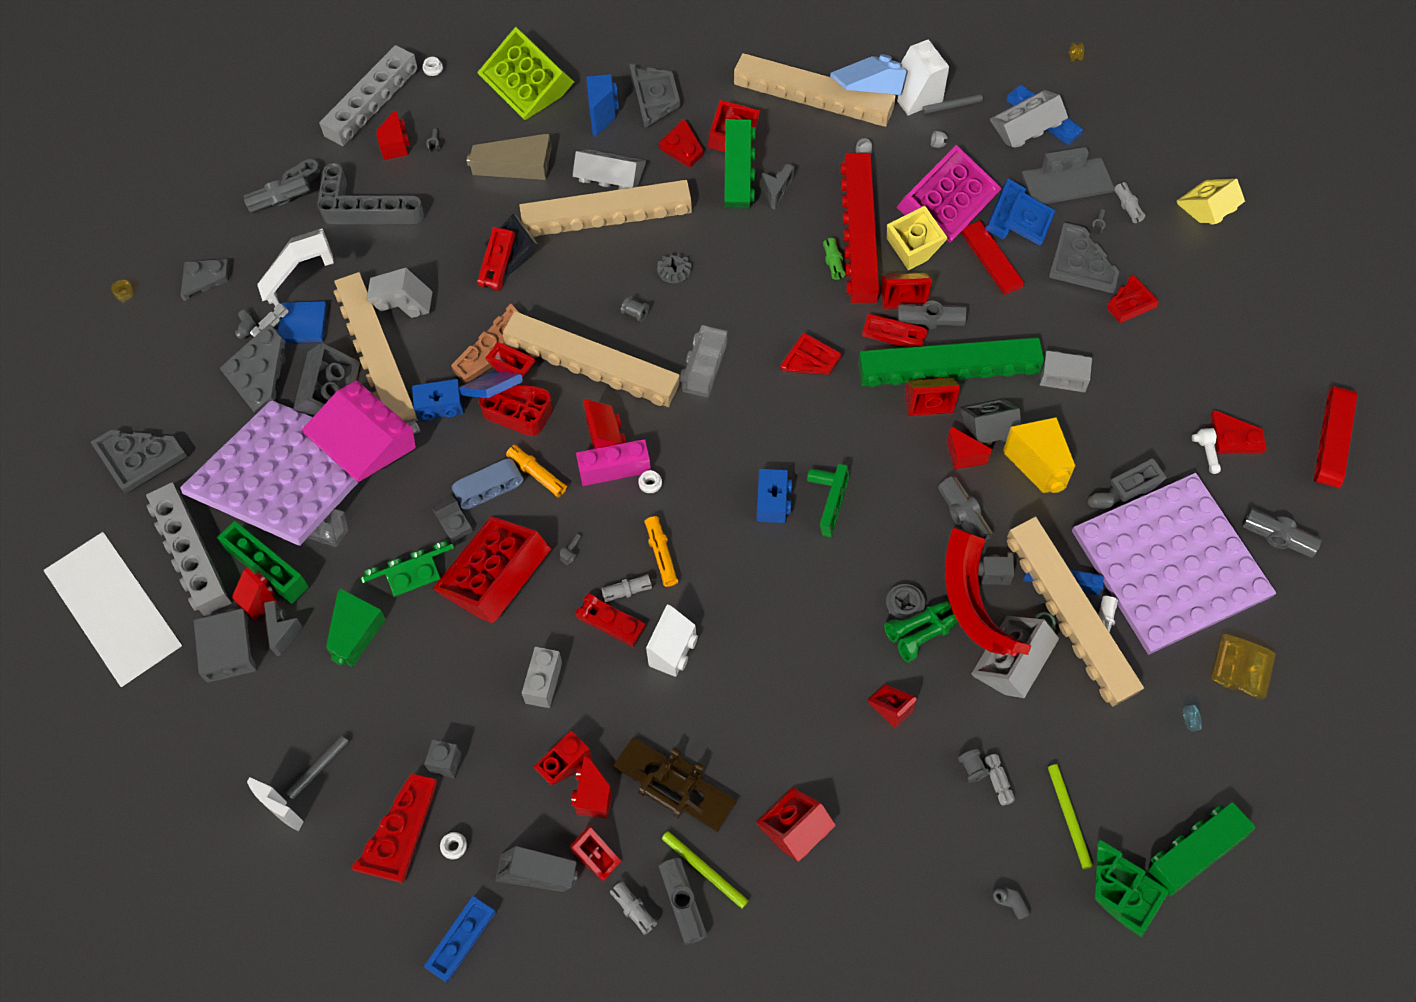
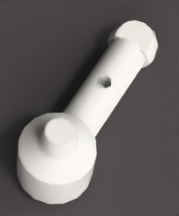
(1207, 438)

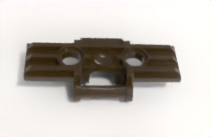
(678, 778)

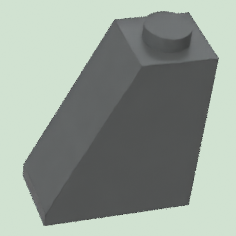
(536, 870)

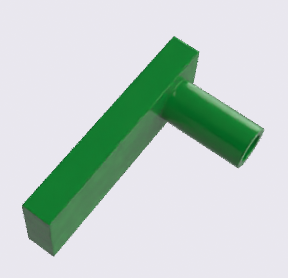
(838, 483)

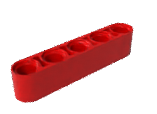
(1335, 437)

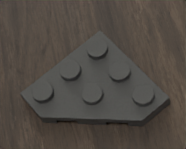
(1082, 261)
(257, 368)
(136, 456)

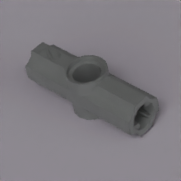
(276, 193)
(939, 314)
(964, 509)
(1282, 532)
(688, 916)

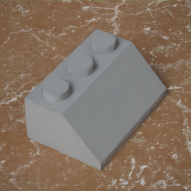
(1030, 118)
(608, 168)
(1017, 673)

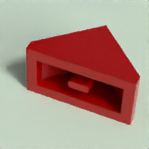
(509, 360)
(966, 451)
(893, 704)
(594, 853)

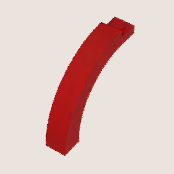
(965, 598)

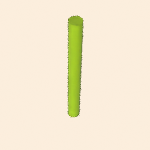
(1070, 817)
(705, 870)

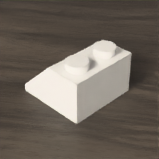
(671, 642)

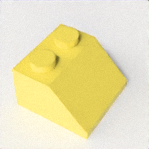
(1212, 200)
(915, 237)

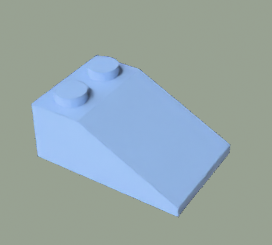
(872, 75)

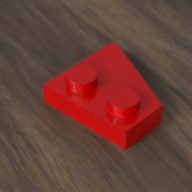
(682, 145)
(1131, 301)
(810, 357)
(1236, 435)

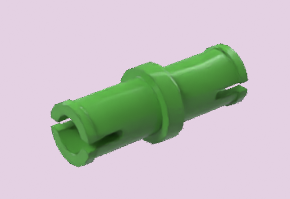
(834, 258)

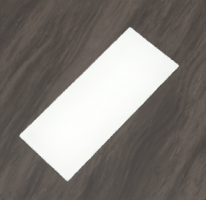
(112, 609)

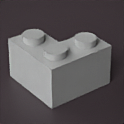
(400, 290)

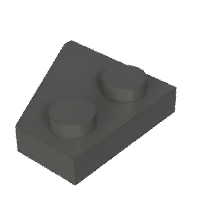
(203, 276)

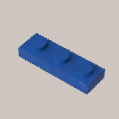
(1002, 207)
(459, 939)

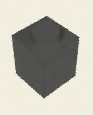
(443, 759)

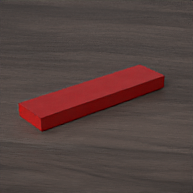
(992, 258)

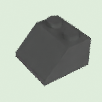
(990, 420)

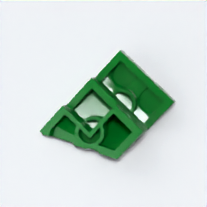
(1126, 890)

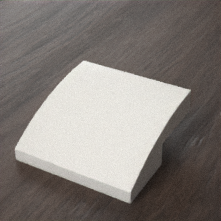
(275, 803)

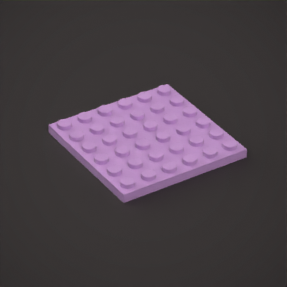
(272, 476)
(1173, 563)

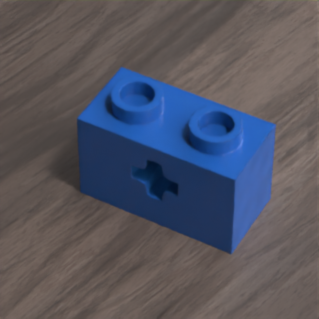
(437, 400)
(773, 508)

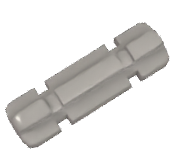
(271, 318)
(999, 779)

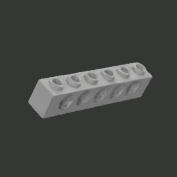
(368, 95)
(214, 594)

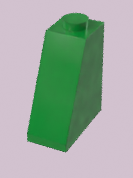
(352, 628)

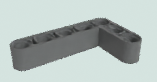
(343, 209)

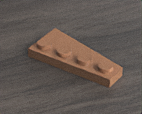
(472, 360)

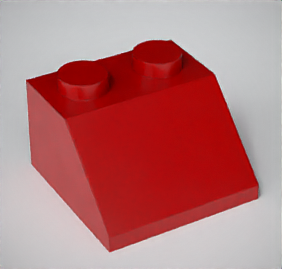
(904, 289)
(931, 396)
(603, 424)
(796, 823)

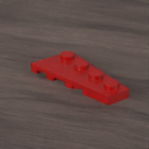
(395, 841)

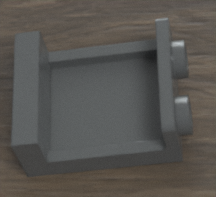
(223, 645)

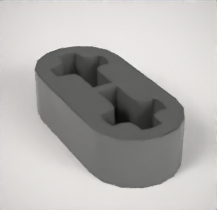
(304, 167)

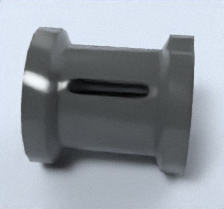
(634, 309)
(974, 765)

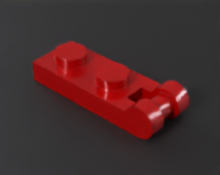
(496, 258)
(894, 332)
(611, 620)

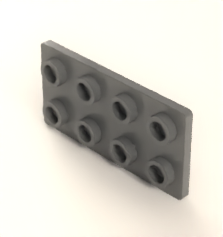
(1067, 177)

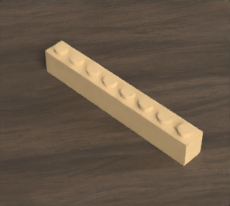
(812, 90)
(606, 208)
(373, 345)
(591, 359)
(1074, 612)

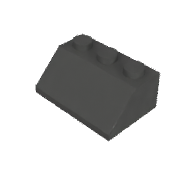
(323, 375)

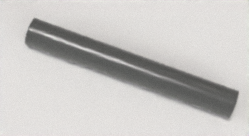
(952, 104)
(317, 767)

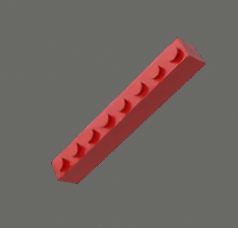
(860, 228)

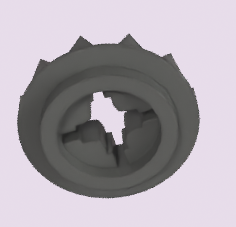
(667, 273)
(901, 592)

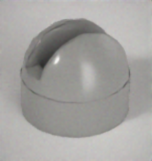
(937, 139)
(864, 146)

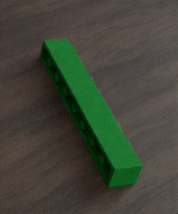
(950, 361)

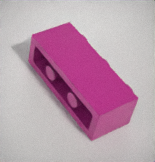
(613, 462)

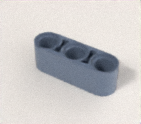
(487, 483)

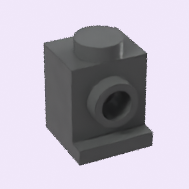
(996, 570)

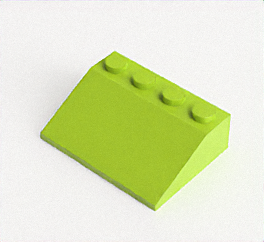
(524, 75)

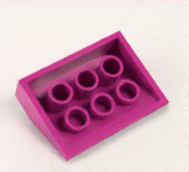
(952, 192)
(359, 432)

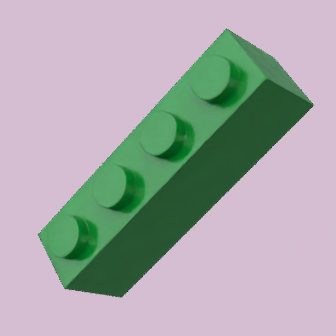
(738, 163)
(260, 558)
(1201, 848)

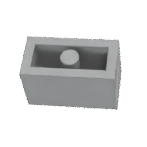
(1066, 371)
(542, 677)

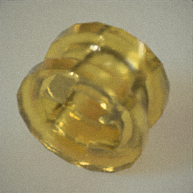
(1076, 51)
(124, 295)

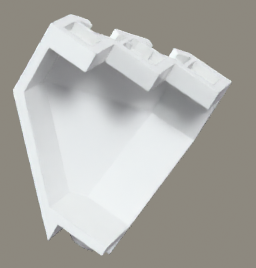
(296, 250)

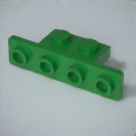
(410, 573)

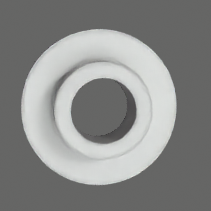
(432, 66)
(650, 476)
(448, 840)

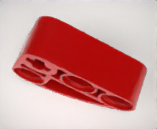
(522, 401)

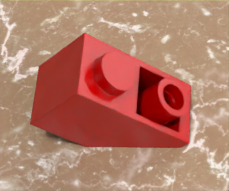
(391, 137)
(253, 593)
(563, 759)
(593, 792)

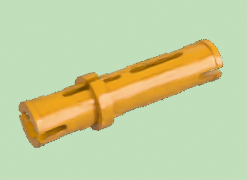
(529, 465)
(658, 542)

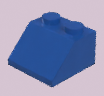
(601, 101)

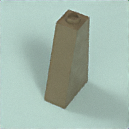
(512, 158)

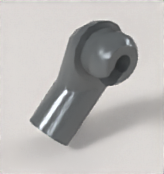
(246, 325)
(1103, 500)
(1013, 899)

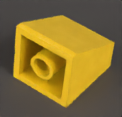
(1041, 454)

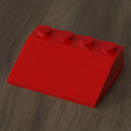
(493, 568)

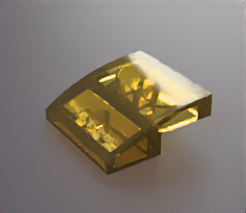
(1243, 666)

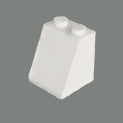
(924, 78)

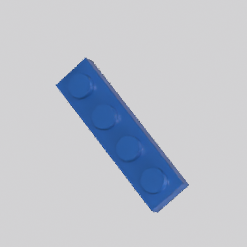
(1066, 132)

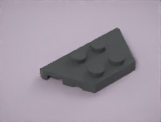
(655, 93)

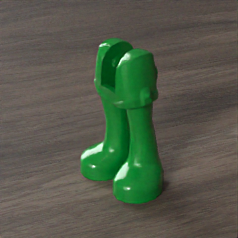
(909, 645)

